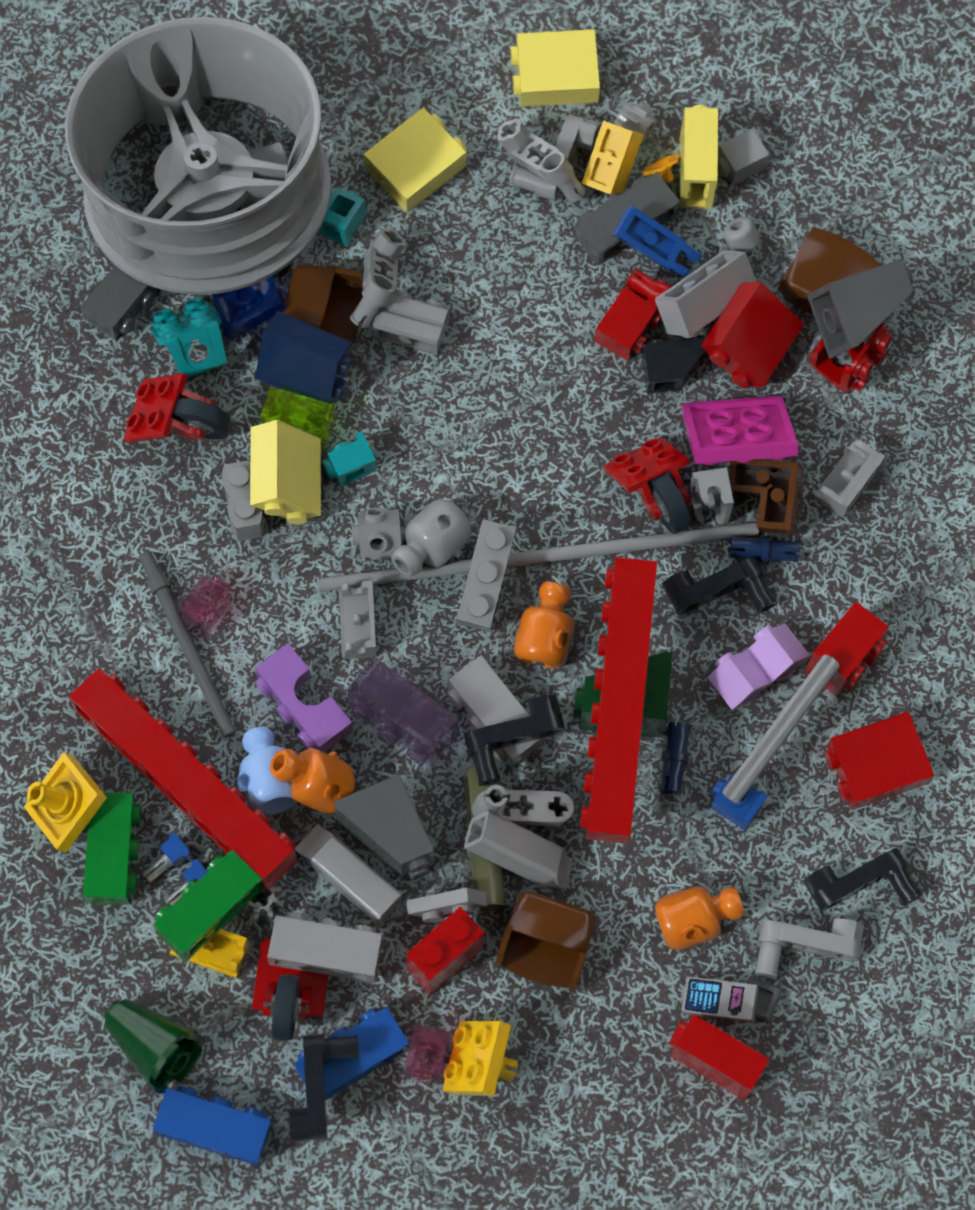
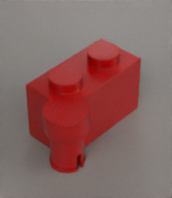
(631, 315)

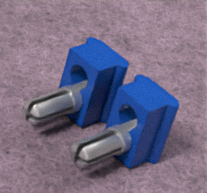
(177, 854)

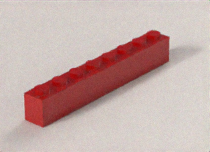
(621, 700)
(182, 777)

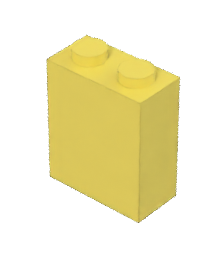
(556, 68)
(698, 157)
(415, 159)
(285, 472)

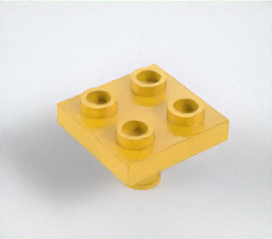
(64, 802)
(478, 1059)

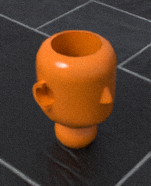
(545, 629)
(315, 777)
(694, 916)

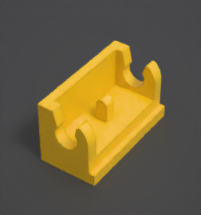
(612, 158)
(222, 953)

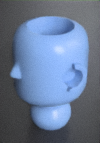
(255, 778)

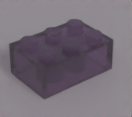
(402, 713)

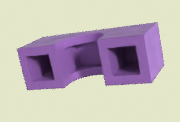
(320, 724)

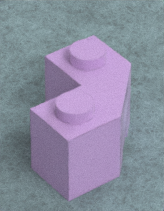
(770, 659)

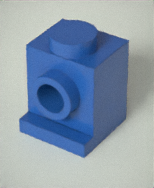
(742, 812)

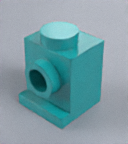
(343, 216)
(350, 461)

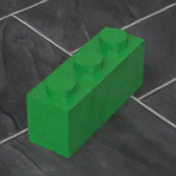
(111, 851)
(207, 905)

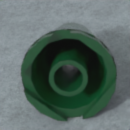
(153, 1043)

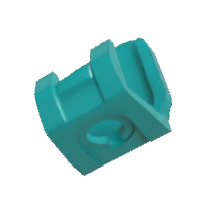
(178, 330)

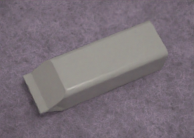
(518, 850)
(349, 874)

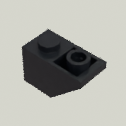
(671, 363)

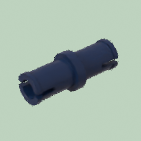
(763, 549)
(675, 758)

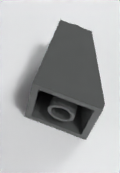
(858, 304)
(388, 827)

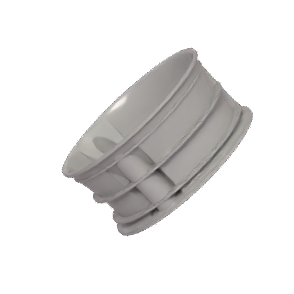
(205, 175)

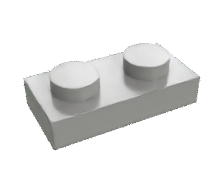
(434, 907)

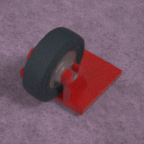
(168, 407)
(656, 477)
(287, 994)

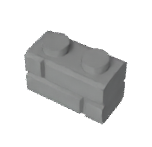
(411, 322)

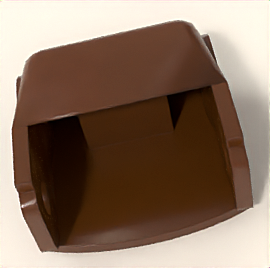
(819, 261)
(325, 298)
(546, 940)

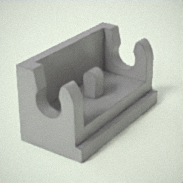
(849, 478)
(712, 491)
(357, 621)

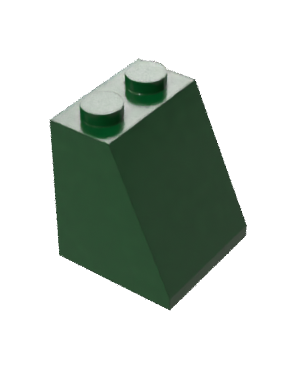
(655, 697)

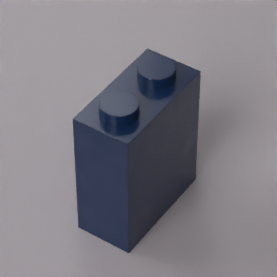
(303, 359)

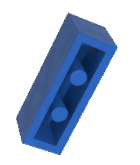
(379, 1043)
(213, 1125)

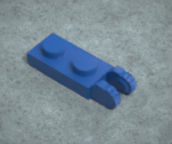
(654, 241)

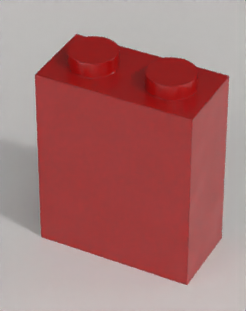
(752, 335)
(878, 761)
(445, 951)
(717, 1056)

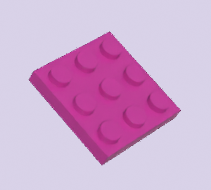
(739, 430)

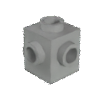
(377, 533)

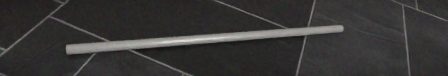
(551, 555)

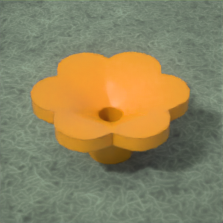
(663, 167)

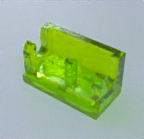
(300, 412)

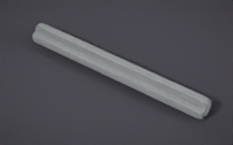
(781, 728)

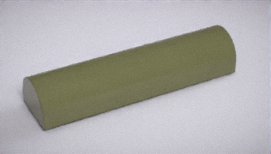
(485, 874)

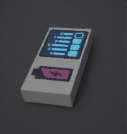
(720, 999)

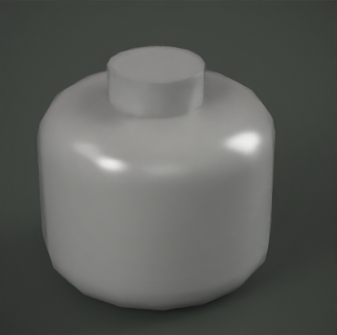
(741, 235)

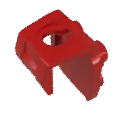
(862, 358)

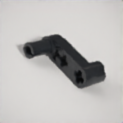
(747, 574)
(543, 722)
(829, 890)
(311, 1121)

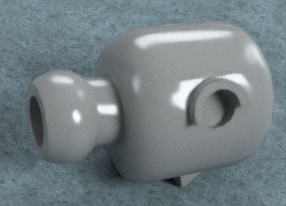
(432, 537)

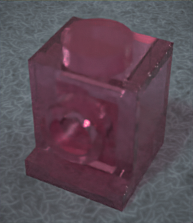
(206, 614)
(422, 1040)

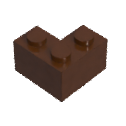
(778, 488)

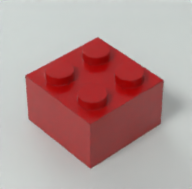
(853, 643)

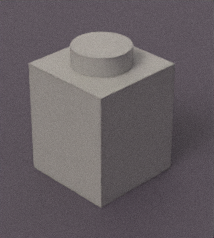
(742, 157)

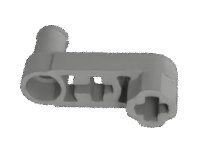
(575, 134)
(527, 148)
(379, 275)
(537, 801)
(841, 943)

